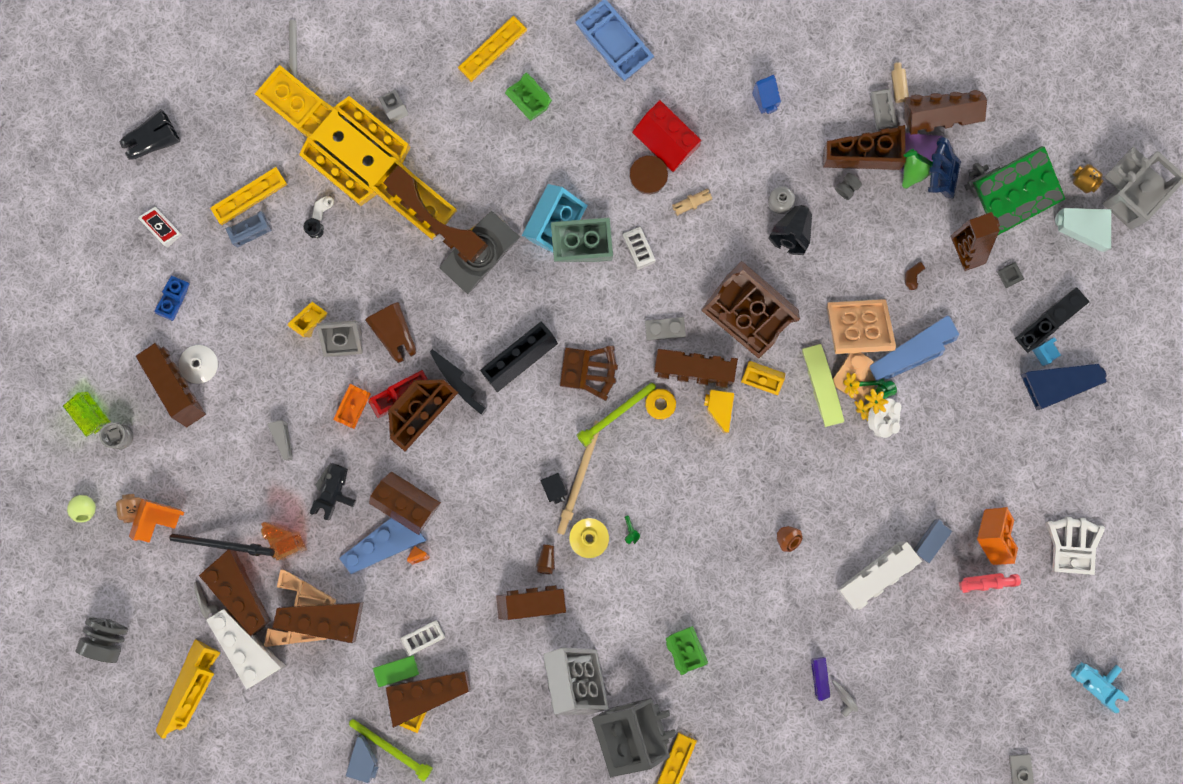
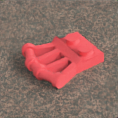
(993, 581)

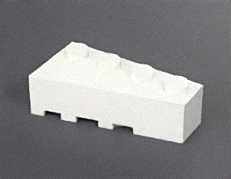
(879, 574)
(246, 652)

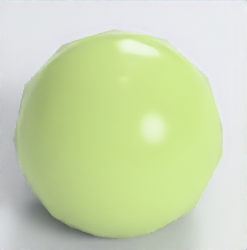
(81, 508)

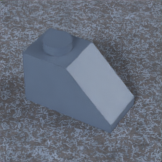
(362, 762)

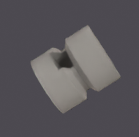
(116, 436)

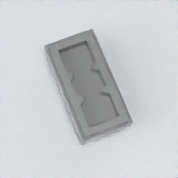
(883, 109)
(1021, 769)

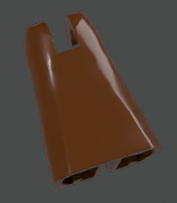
(392, 330)

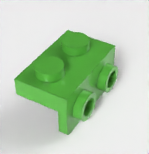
(529, 97)
(686, 650)

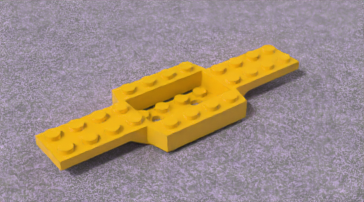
(319, 123)

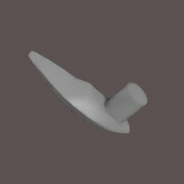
(205, 610)
(850, 704)

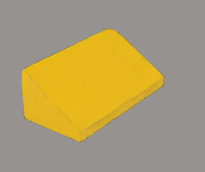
(763, 378)

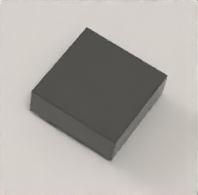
(1010, 275)

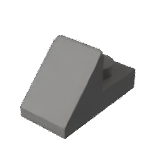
(393, 106)

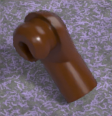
(911, 276)

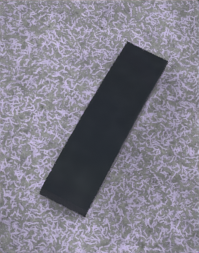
(454, 376)

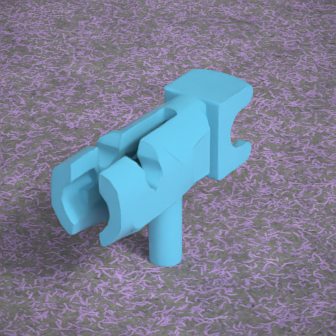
(1100, 686)

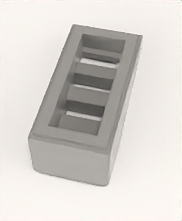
(281, 436)

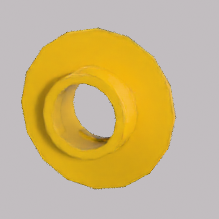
(660, 394)

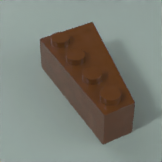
(867, 151)
(975, 240)
(234, 589)

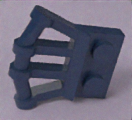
(944, 178)

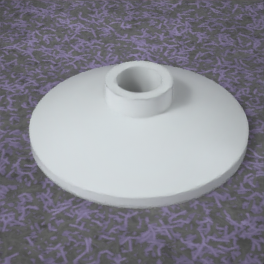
(207, 364)

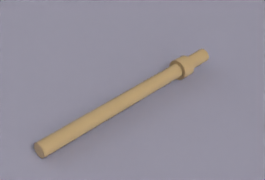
(567, 513)

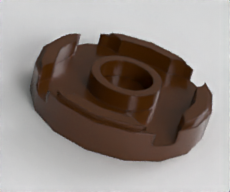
(648, 174)

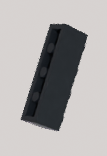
(519, 356)

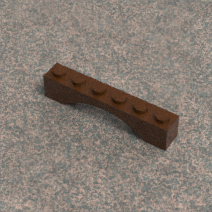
(406, 188)

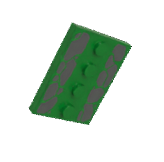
(1020, 189)

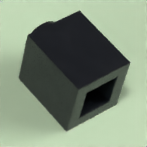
(554, 488)

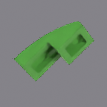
(395, 671)

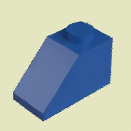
(767, 95)

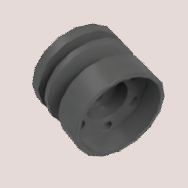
(101, 642)

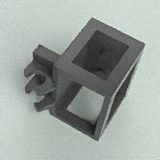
(633, 737)

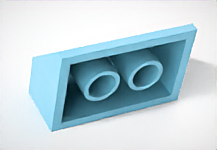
(554, 206)

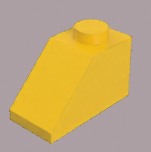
(719, 407)

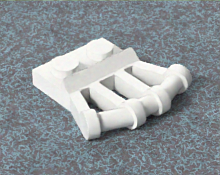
(1074, 559)

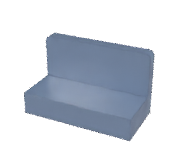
(932, 540)

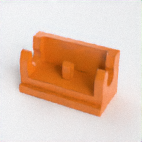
(352, 406)

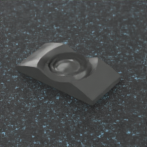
(499, 240)

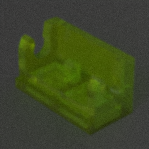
(86, 413)

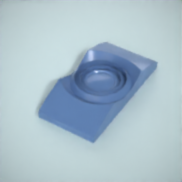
(614, 40)

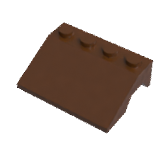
(750, 310)

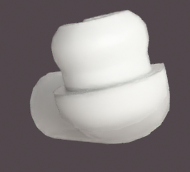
(322, 205)

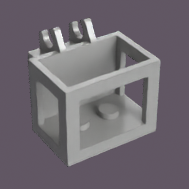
(1139, 188)

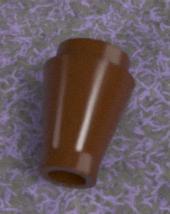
(546, 561)

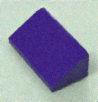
(820, 678)

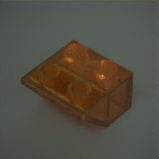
(283, 540)

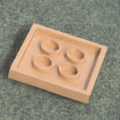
(860, 326)

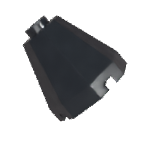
(793, 231)

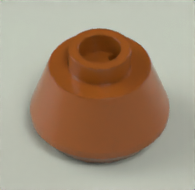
(789, 538)

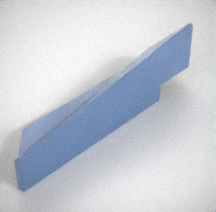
(917, 350)

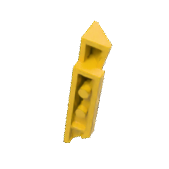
(188, 688)

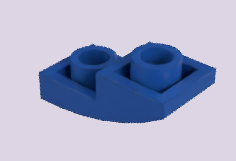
(172, 298)

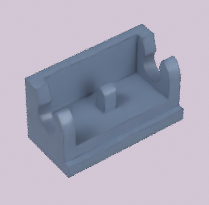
(248, 229)

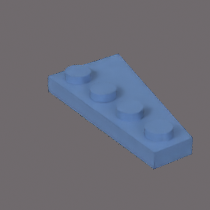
(379, 545)

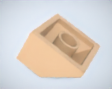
(857, 364)

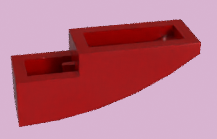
(383, 401)

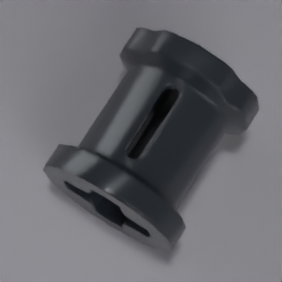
(307, 228)

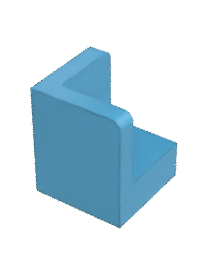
(1047, 352)

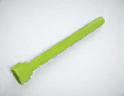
(586, 436)
(422, 770)

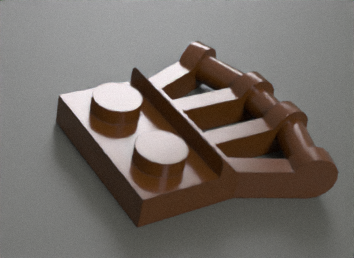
(576, 369)

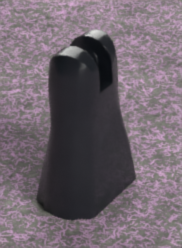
(150, 136)

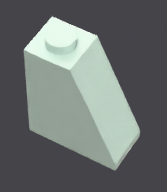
(1086, 226)

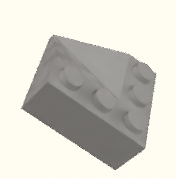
(575, 681)

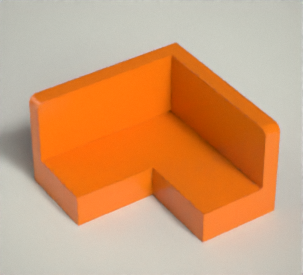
(149, 515)
(996, 536)

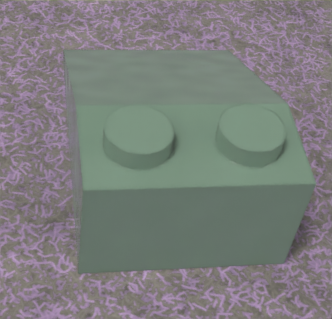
(582, 240)

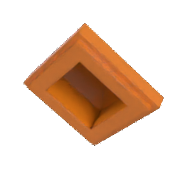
(417, 555)

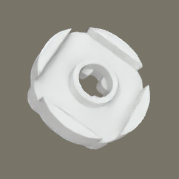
(889, 425)

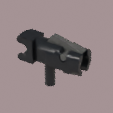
(330, 490)

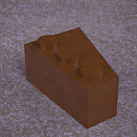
(530, 603)

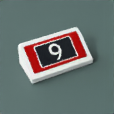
(160, 226)

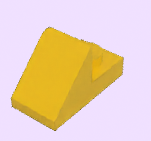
(307, 320)

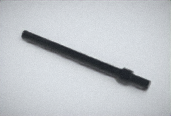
(252, 549)

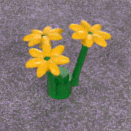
(877, 398)

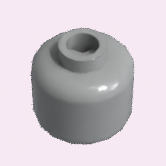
(776, 204)

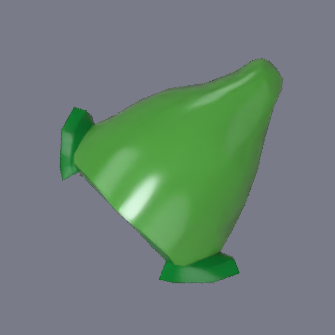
(915, 168)

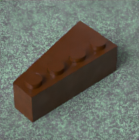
(944, 110)
(695, 367)
(170, 385)
(322, 620)
(419, 696)

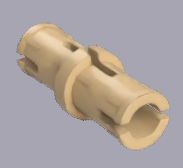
(692, 202)

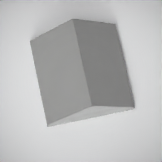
(340, 338)

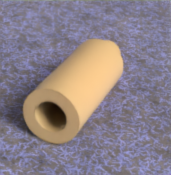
(899, 83)

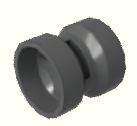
(848, 186)

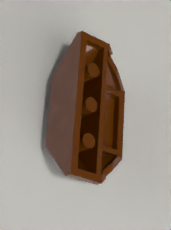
(417, 410)

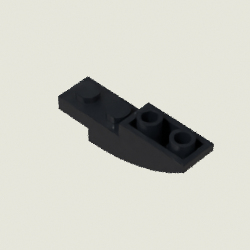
(1051, 319)

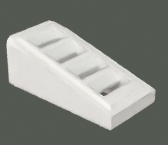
(645, 262)
(406, 645)

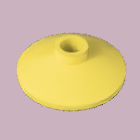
(579, 543)

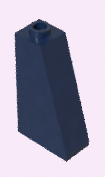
(1057, 384)

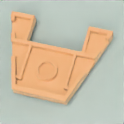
(305, 595)

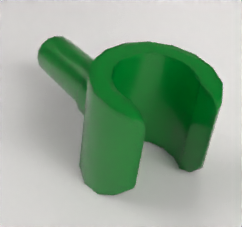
(633, 534)

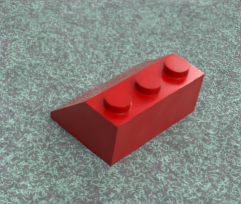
(667, 136)

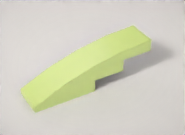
(823, 385)

